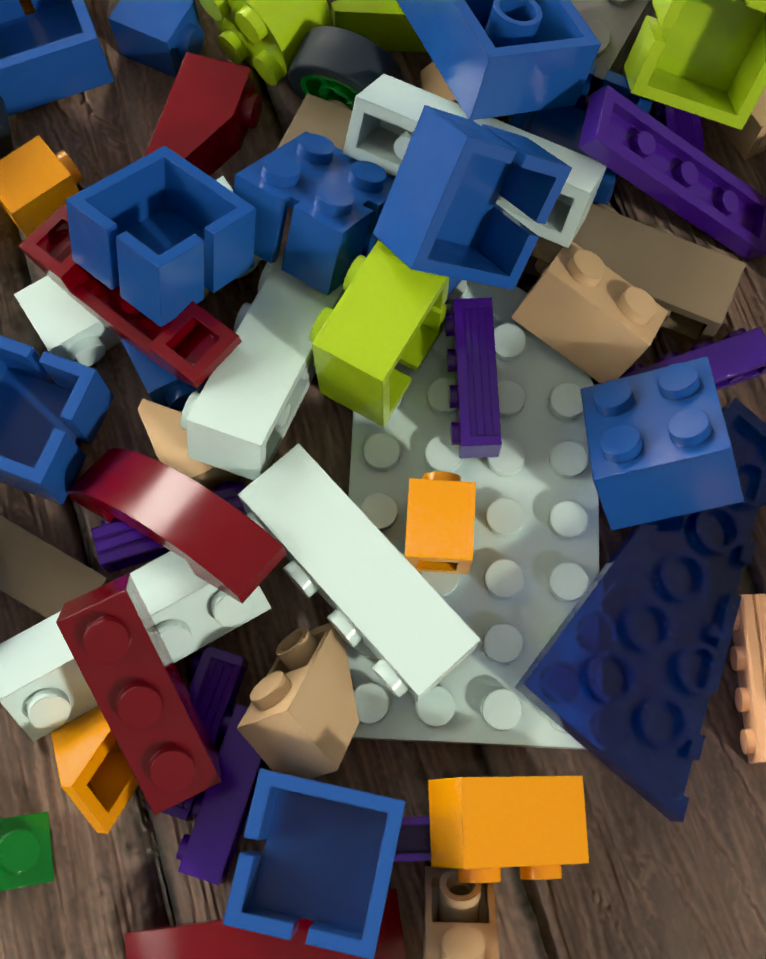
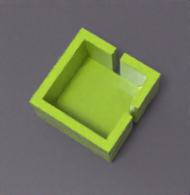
(702, 57)
(380, 320)

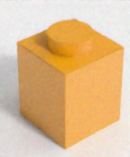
(36, 183)
(440, 523)

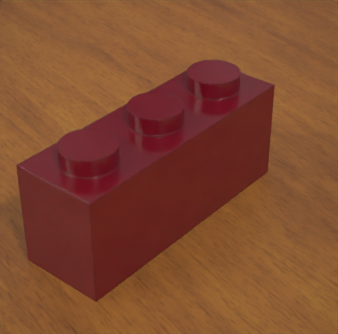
(140, 693)

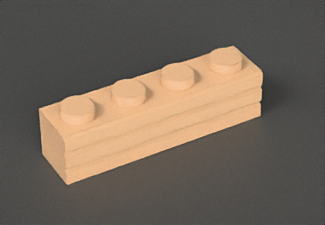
(749, 661)

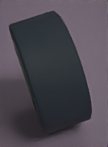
(338, 65)

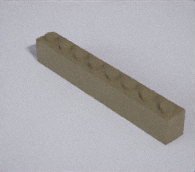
(681, 276)

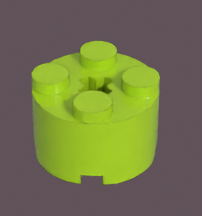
(266, 31)

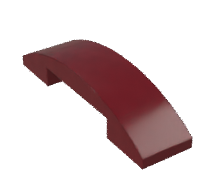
(185, 347)
(183, 517)
(219, 941)

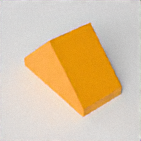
(93, 769)

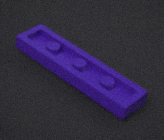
(674, 172)

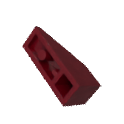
(207, 112)

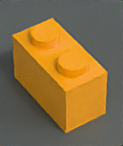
(507, 823)

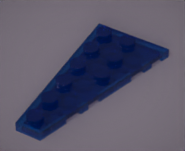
(653, 636)

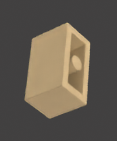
(590, 314)

